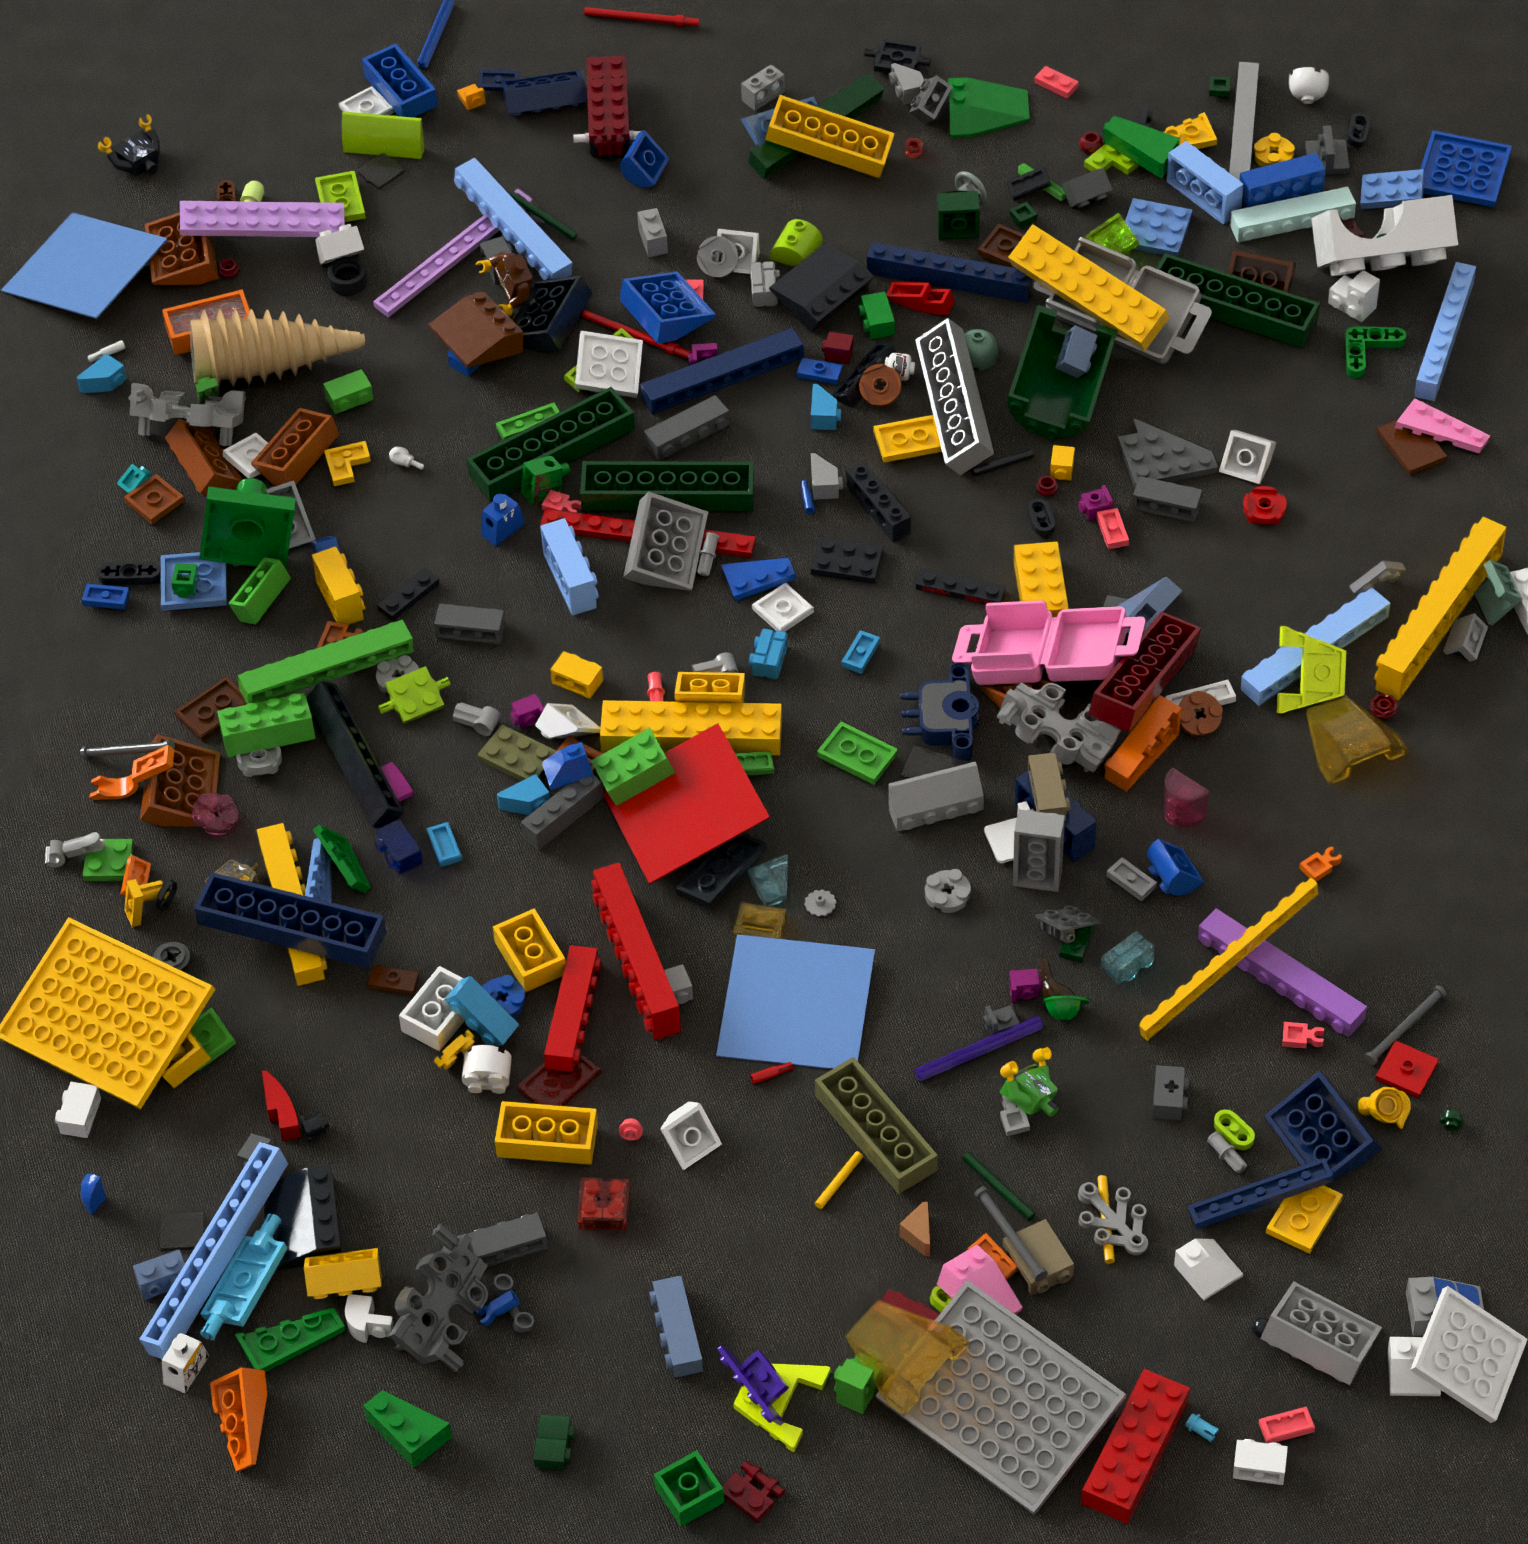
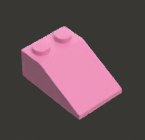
(982, 1272)

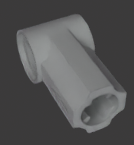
(722, 664)
(482, 720)

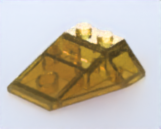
(1347, 735)
(902, 1351)

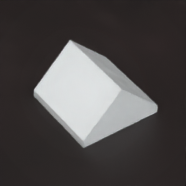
(747, 246)

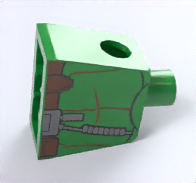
(541, 476)

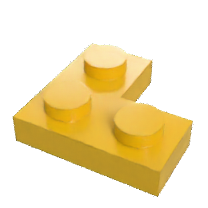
(342, 458)

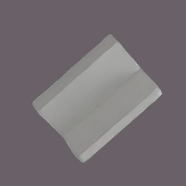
(1466, 636)

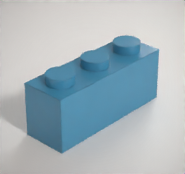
(481, 1012)

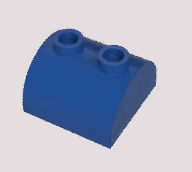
(643, 161)
(1173, 868)

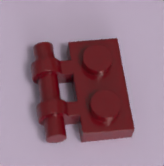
(748, 1498)

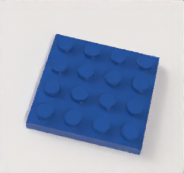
(1464, 168)

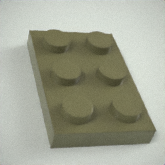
(515, 754)

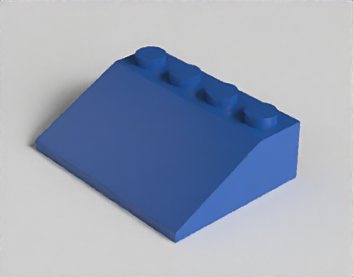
(665, 305)

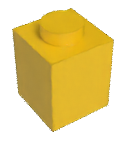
(1062, 462)

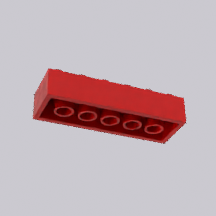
(1135, 1446)

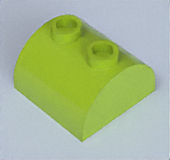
(796, 243)

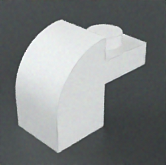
(362, 1320)

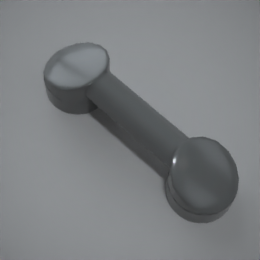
(522, 1320)

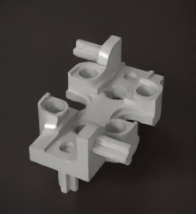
(216, 411)
(1096, 736)

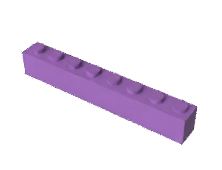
(1287, 976)

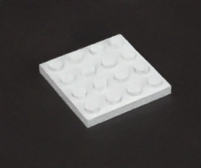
(1469, 1354)

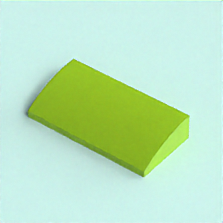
(382, 134)

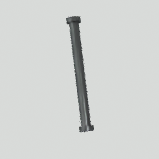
(88, 752)
(1372, 1057)
(983, 1195)

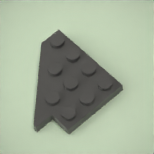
(1163, 455)

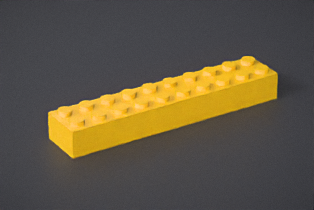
(1439, 608)

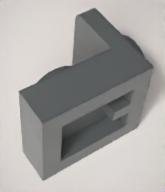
(999, 1019)

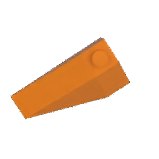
(241, 1406)

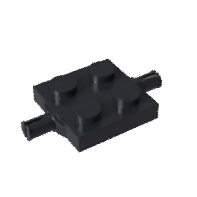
(896, 52)

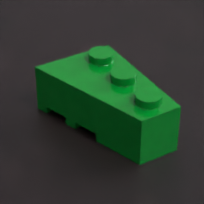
(406, 1427)

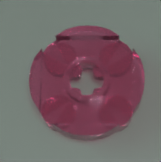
(215, 802)

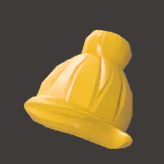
(1386, 1106)

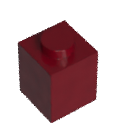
(838, 347)

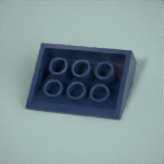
(1320, 1125)

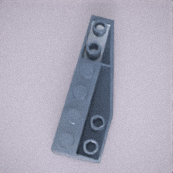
(1151, 602)

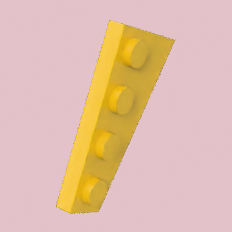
(1196, 132)

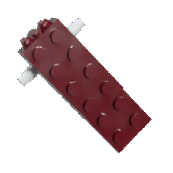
(607, 108)

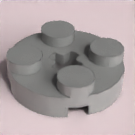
(729, 257)
(388, 669)
(252, 765)
(943, 880)

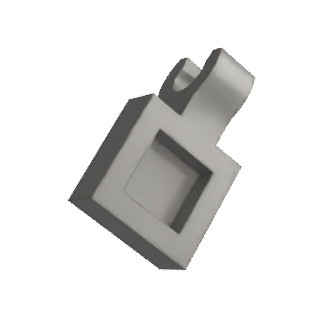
(1013, 1118)

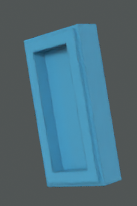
(444, 844)

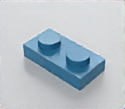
(860, 652)

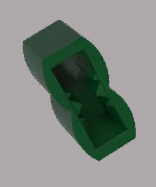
(553, 1442)

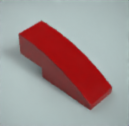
(921, 297)
(280, 1108)

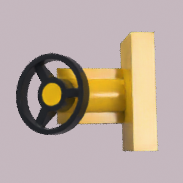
(138, 894)

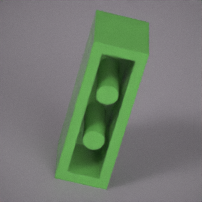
(259, 590)

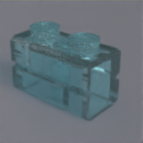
(1128, 958)

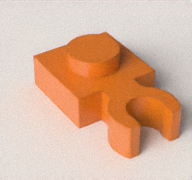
(1320, 866)

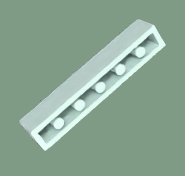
(1289, 214)

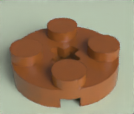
(869, 380)
(1211, 710)

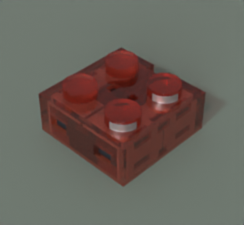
(604, 1204)

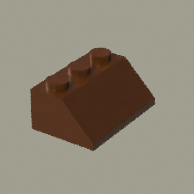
(1263, 270)

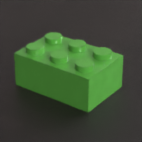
(633, 766)

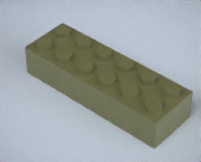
(876, 1125)

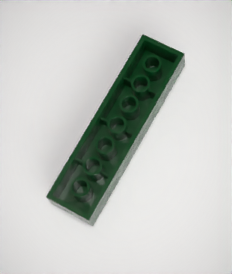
(1248, 302)
(561, 436)
(697, 484)

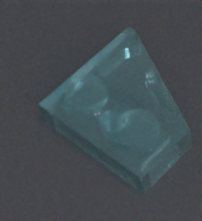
(770, 880)

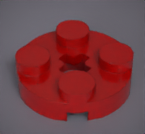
(1264, 515)

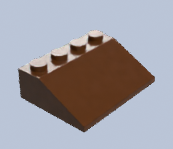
(478, 331)

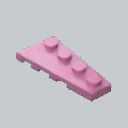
(1428, 420)

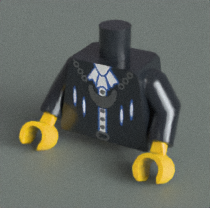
(135, 153)

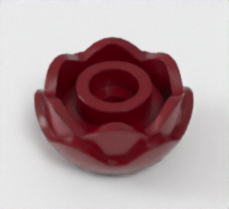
(1090, 142)
(1383, 706)

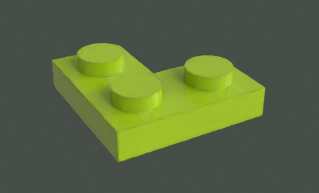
(1108, 157)

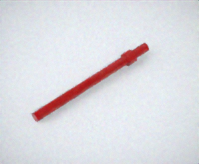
(678, 20)
(671, 347)

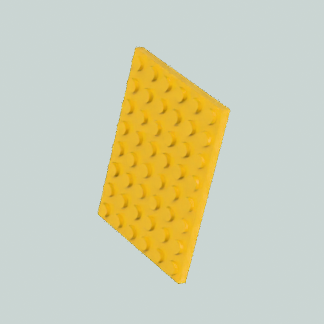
(105, 1012)

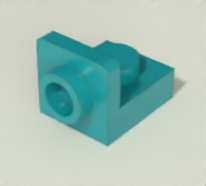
(133, 478)

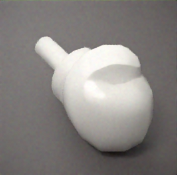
(401, 457)

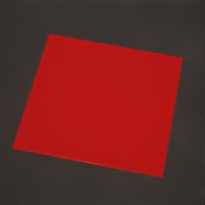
(692, 809)

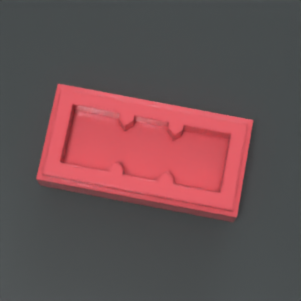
(1287, 1425)

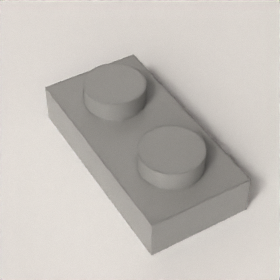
(1131, 879)

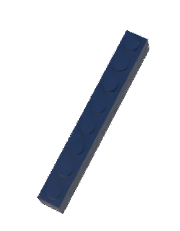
(948, 272)
(722, 371)

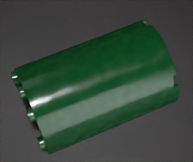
(1050, 399)

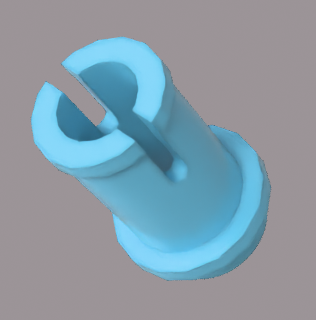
(1201, 1427)

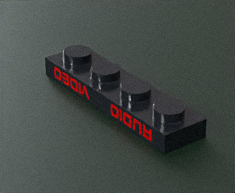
(959, 587)

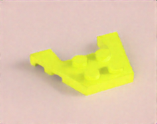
(1321, 671)
(792, 1374)

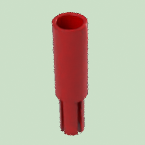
(770, 1073)

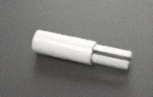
(111, 349)

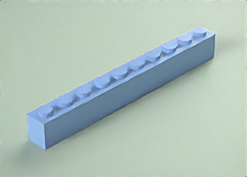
(214, 1249)

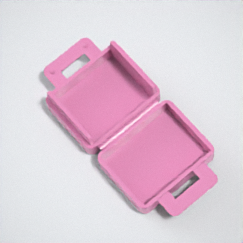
(1026, 638)

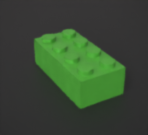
(266, 724)

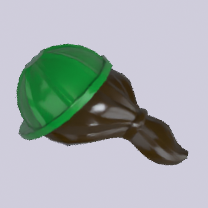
(1058, 998)

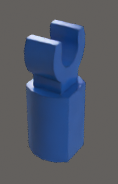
(498, 1307)

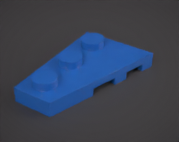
(757, 576)

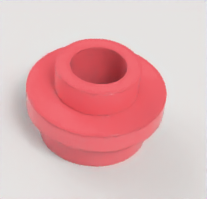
(630, 1129)

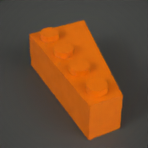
(1144, 743)

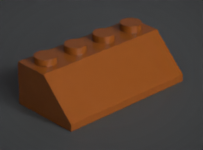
(296, 447)
(202, 457)

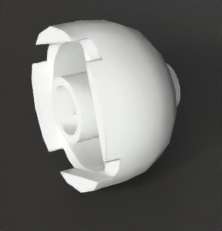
(1308, 84)

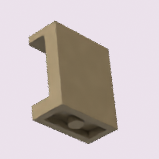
(1048, 1253)

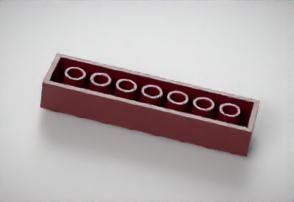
(1142, 677)

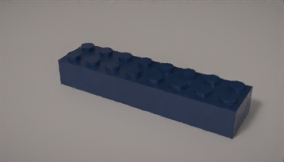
(290, 920)

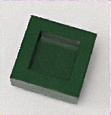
(1219, 86)
(1023, 214)

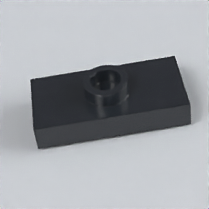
(1028, 183)

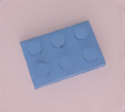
(1391, 188)

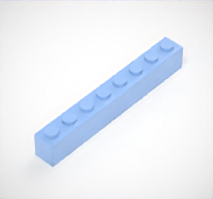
(512, 221)
(1445, 331)
(1336, 629)

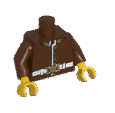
(513, 277)

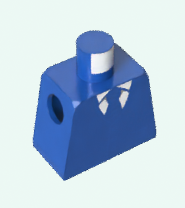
(501, 519)

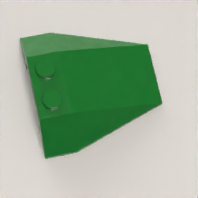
(984, 107)

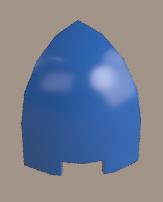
(92, 1192)

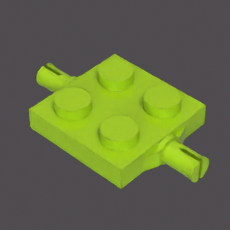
(414, 695)

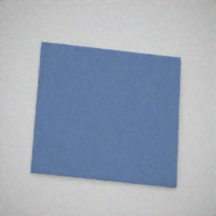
(84, 265)
(795, 1002)

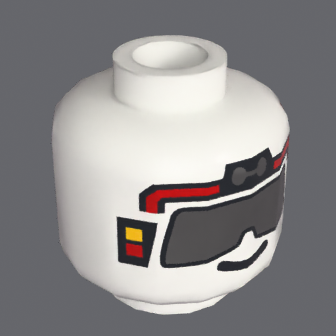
(902, 364)

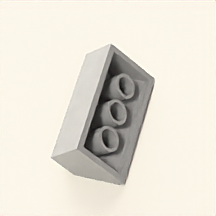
(935, 796)

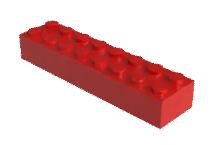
(636, 951)

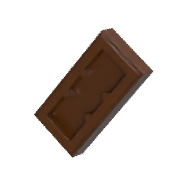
(393, 980)

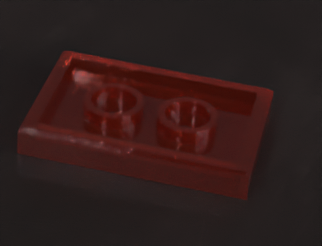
(557, 1086)

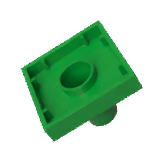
(246, 525)

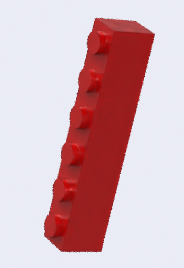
(571, 1008)

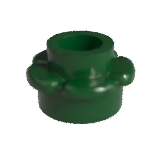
(1452, 1120)

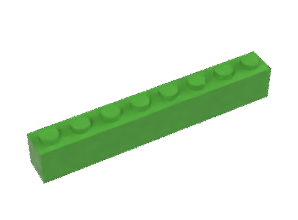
(326, 663)

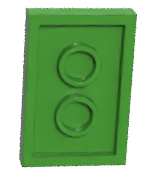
(857, 753)

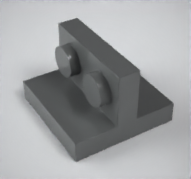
(1330, 152)

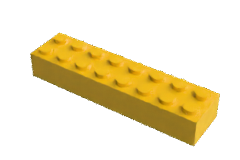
(1088, 287)
(745, 725)

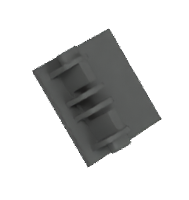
(1063, 922)

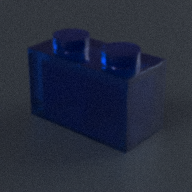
(398, 847)

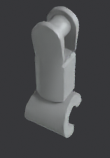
(57, 850)

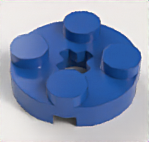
(511, 989)

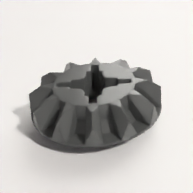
(176, 950)

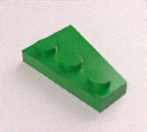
(344, 857)

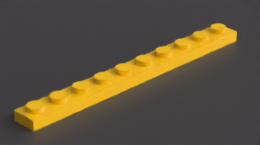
(1226, 961)

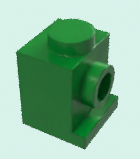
(185, 584)

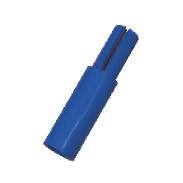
(807, 497)

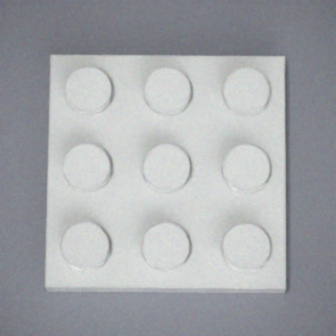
(607, 363)

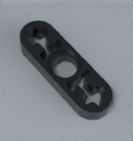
(122, 568)

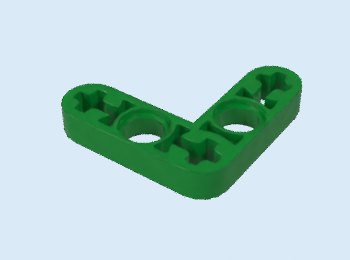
(1360, 344)

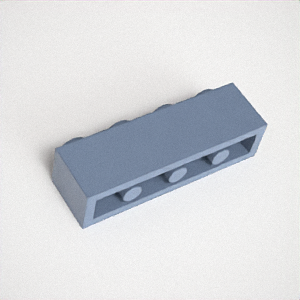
(677, 1326)

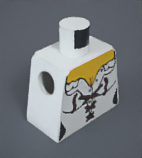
(183, 1362)

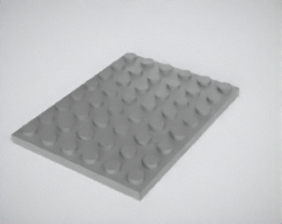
(1011, 1401)

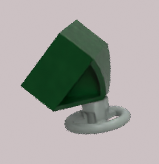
(960, 209)

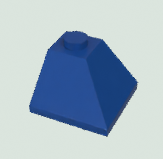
(567, 766)

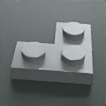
(1383, 572)

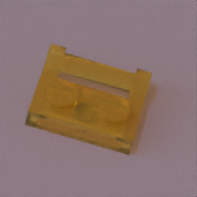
(759, 918)

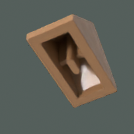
(915, 1229)

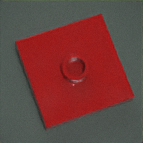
(1407, 1069)

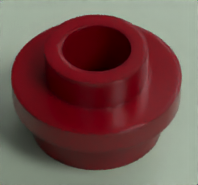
(228, 268)
(1046, 486)

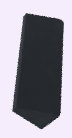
(848, 391)

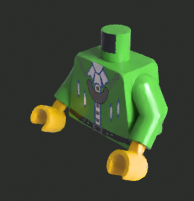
(1031, 1087)

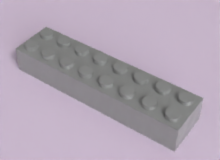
(954, 396)

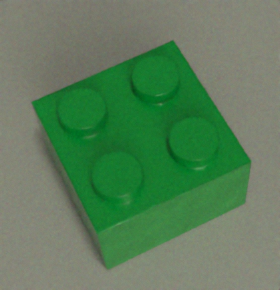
(689, 1488)

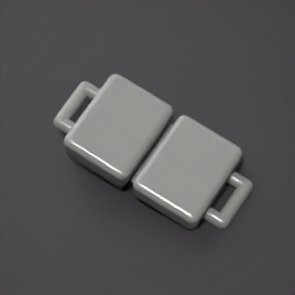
(1174, 294)

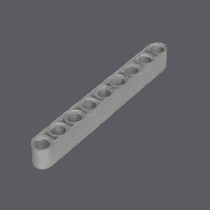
(1244, 118)

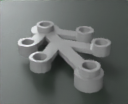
(1114, 1220)

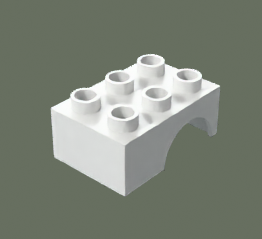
(1412, 229)

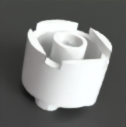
(486, 1069)

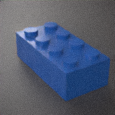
(399, 82)
(1283, 180)

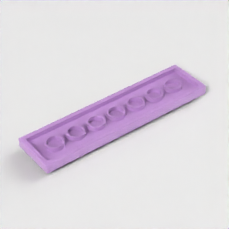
(259, 218)

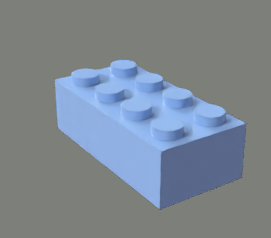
(1204, 182)
(569, 566)

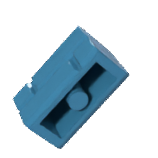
(769, 653)

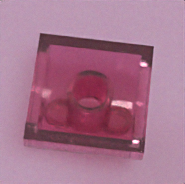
(1184, 800)

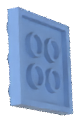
(1158, 226)
(210, 589)

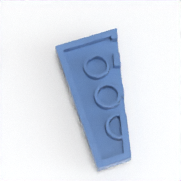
(758, 124)
(320, 873)

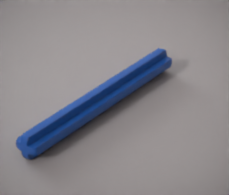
(435, 33)

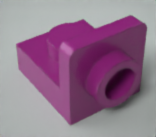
(701, 352)

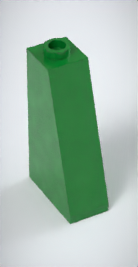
(1140, 144)

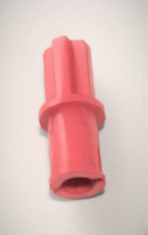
(655, 689)

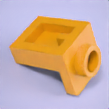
(472, 96)

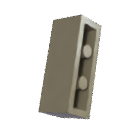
(1047, 784)

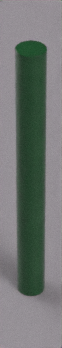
(543, 216)
(998, 1186)

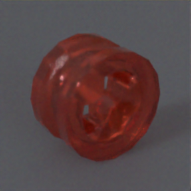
(913, 152)

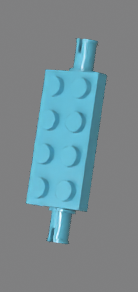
(244, 1279)

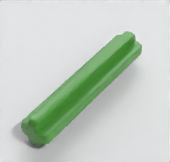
(1054, 190)

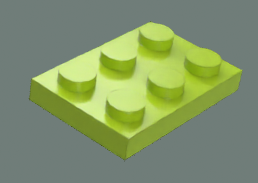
(342, 189)

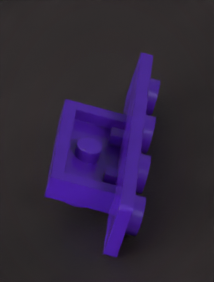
(760, 1379)

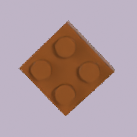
(154, 499)

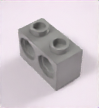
(763, 87)

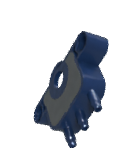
(945, 712)

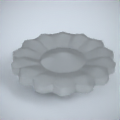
(820, 903)

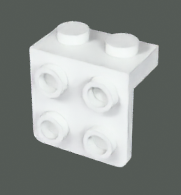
(1002, 837)

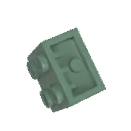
(1498, 593)

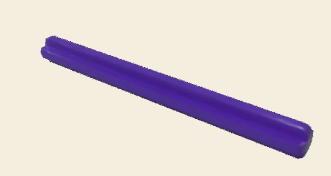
(978, 1048)

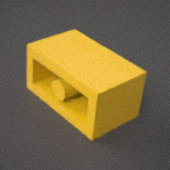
(576, 674)

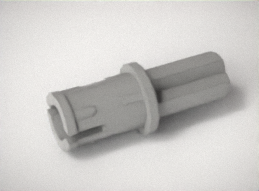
(707, 554)
(1227, 1152)

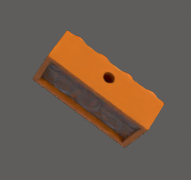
(178, 318)

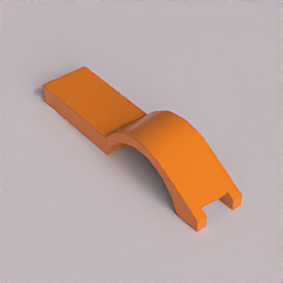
(142, 769)

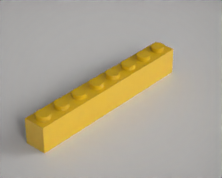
(285, 876)

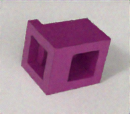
(1095, 501)
(526, 711)
(1024, 984)

